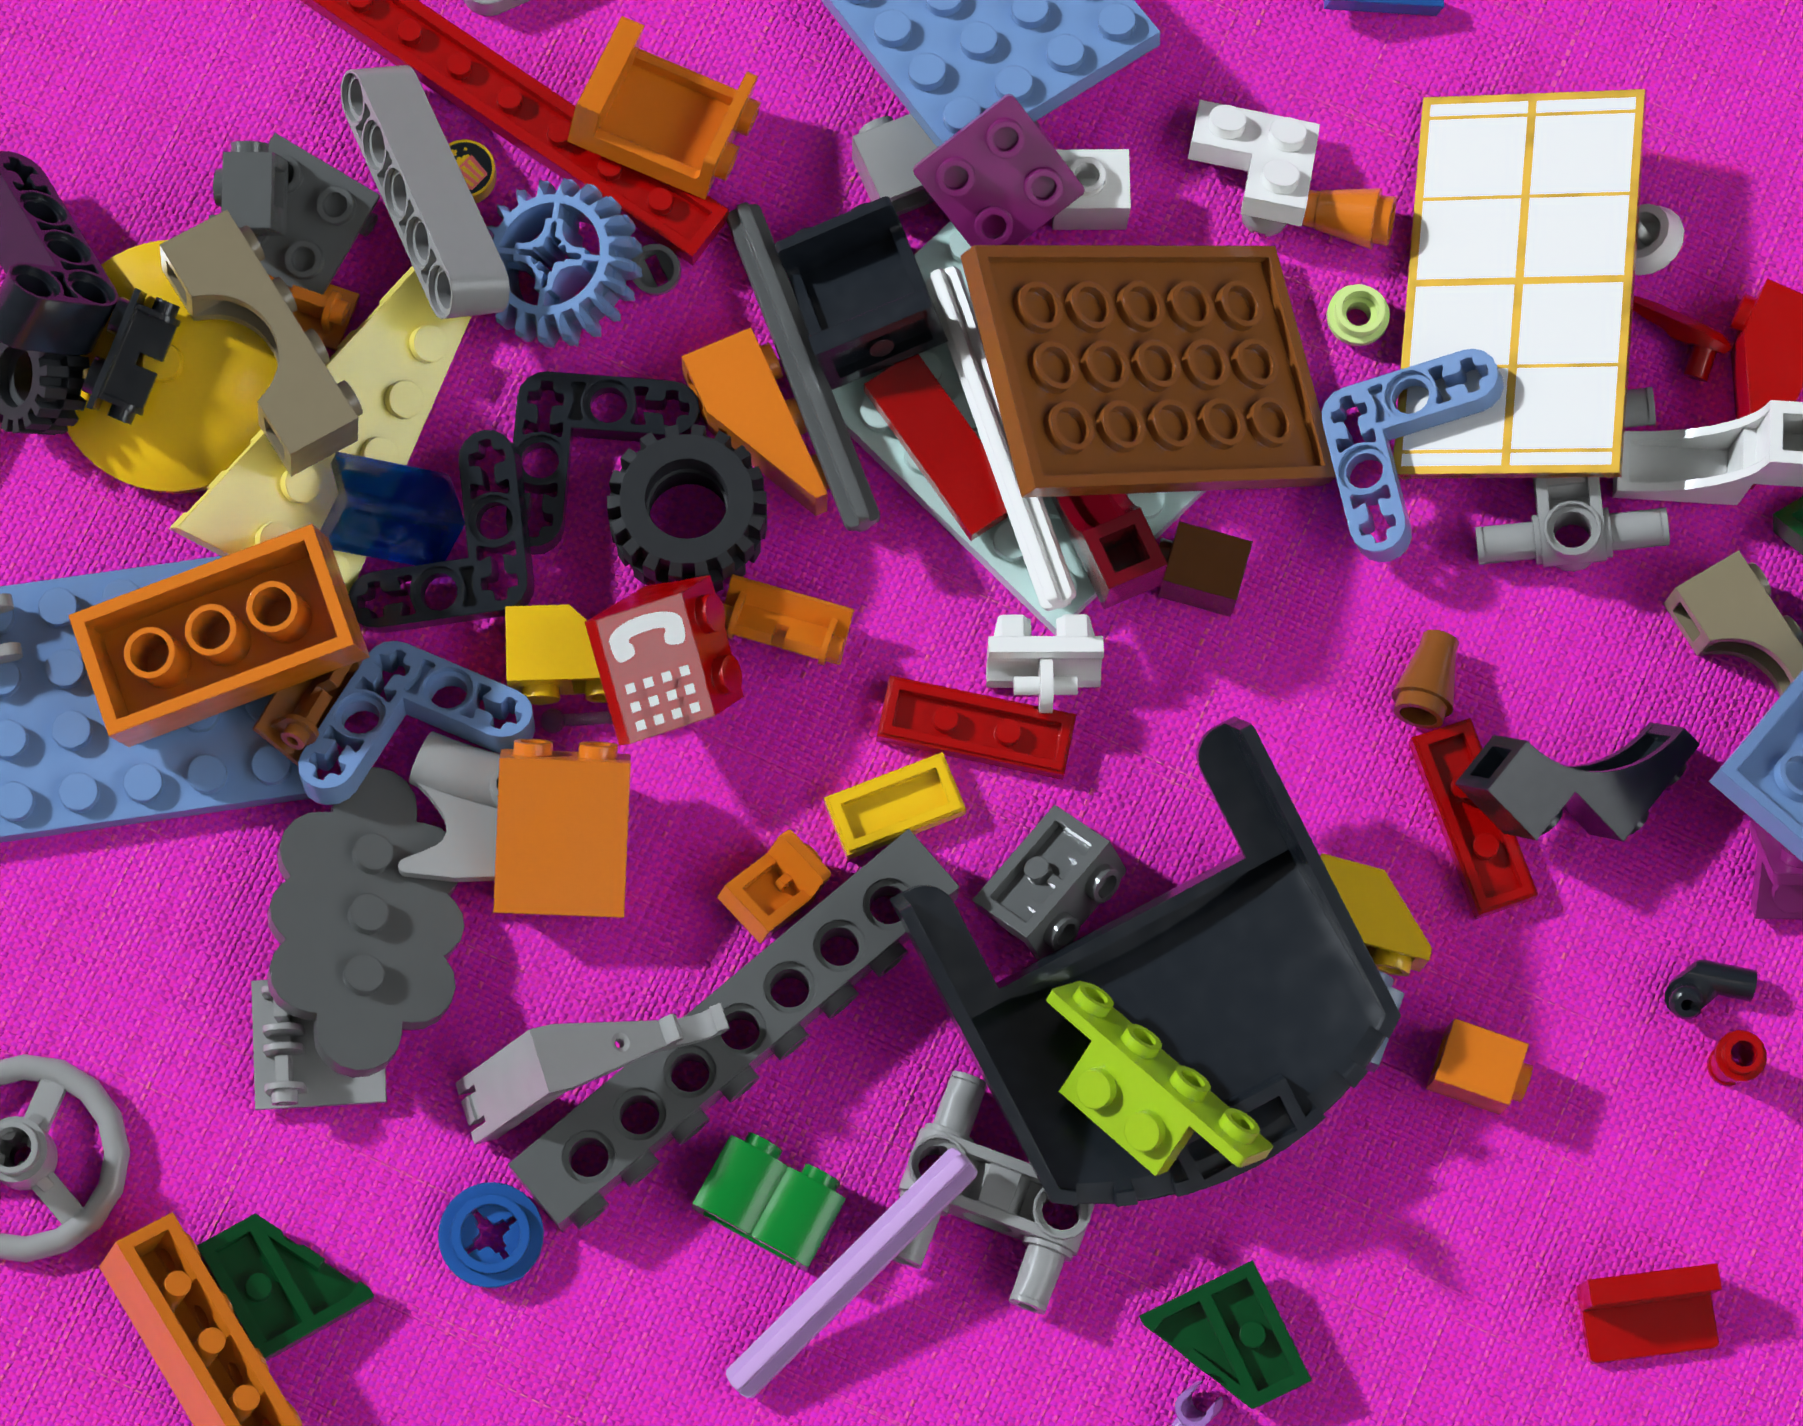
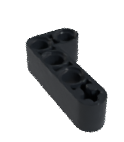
(54, 284)

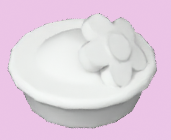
(1658, 238)

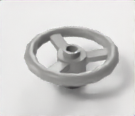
(37, 1171)

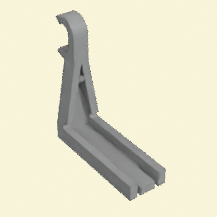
(564, 1057)

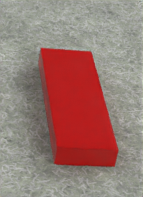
(939, 443)
(976, 727)
(1484, 857)

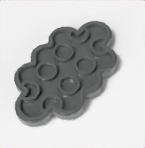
(356, 936)

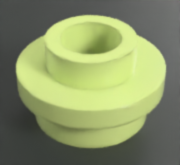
(1364, 299)

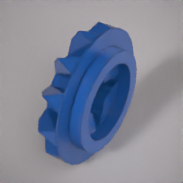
(497, 1204)

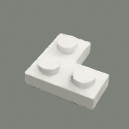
(1268, 146)

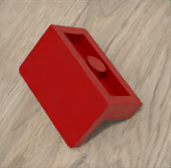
(1649, 1313)

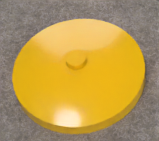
(200, 403)

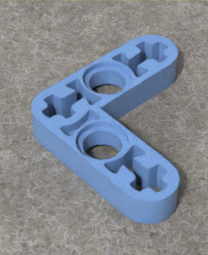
(1383, 422)
(411, 697)

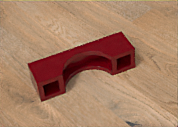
(1113, 545)

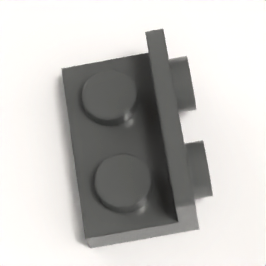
(1052, 883)

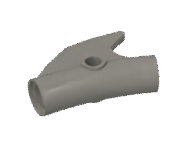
(465, 792)

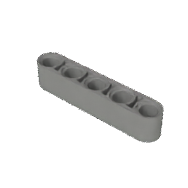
(424, 192)

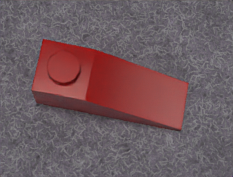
(1768, 348)

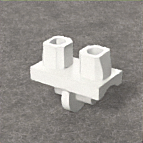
(1044, 663)

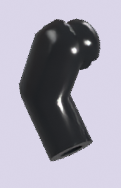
(1703, 982)

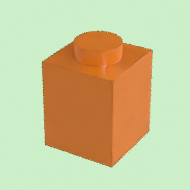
(1480, 1067)

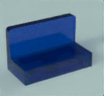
(392, 511)

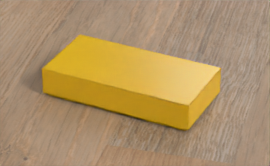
(890, 804)

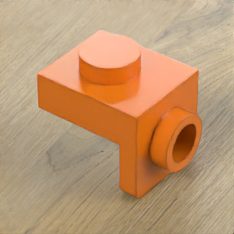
(776, 886)

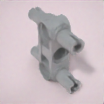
(1578, 503)
(1001, 1197)

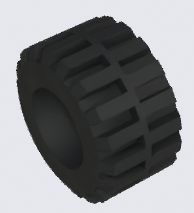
(678, 462)

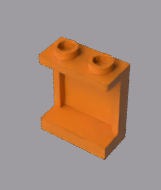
(661, 115)
(562, 830)

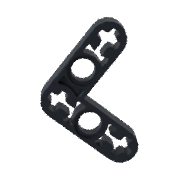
(576, 420)
(471, 573)

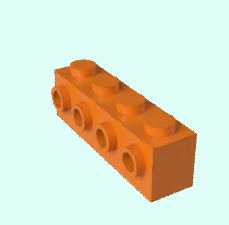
(193, 1330)

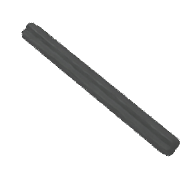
(802, 369)

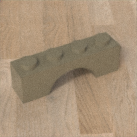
(222, 278)
(1733, 615)

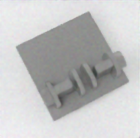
(289, 1067)

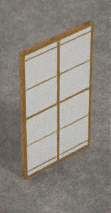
(1533, 260)

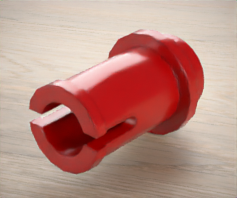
(1746, 1048)

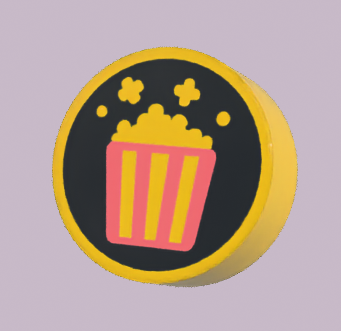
(476, 167)

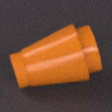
(1352, 215)

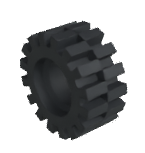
(40, 390)

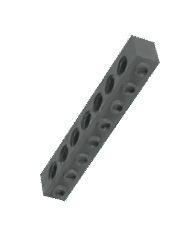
(796, 954)

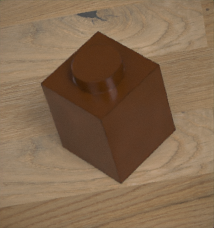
(1204, 568)

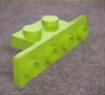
(1142, 1092)

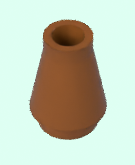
(1427, 684)

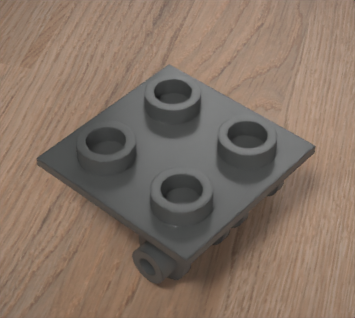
(322, 220)

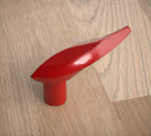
(1703, 339)

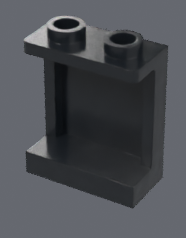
(860, 292)

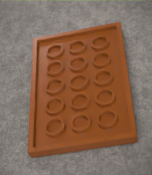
(1147, 368)

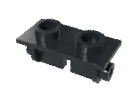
(136, 332)

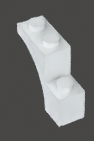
(1716, 460)

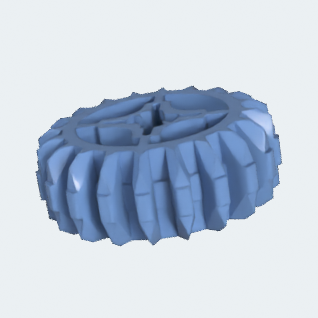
(558, 218)

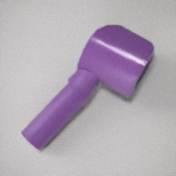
(1188, 1414)

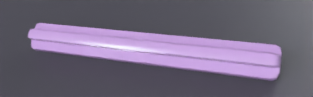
(851, 1272)

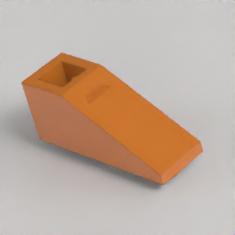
(743, 400)

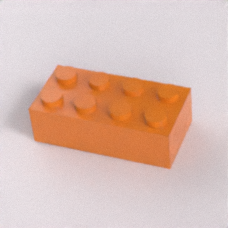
(218, 636)

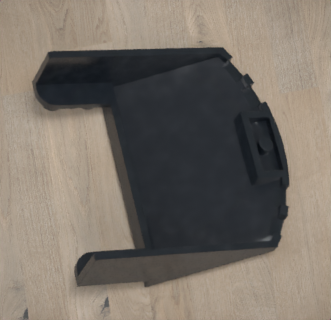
(1234, 972)

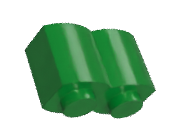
(770, 1201)

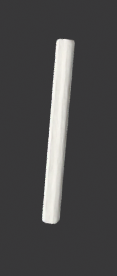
(1027, 515)

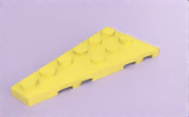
(395, 371)

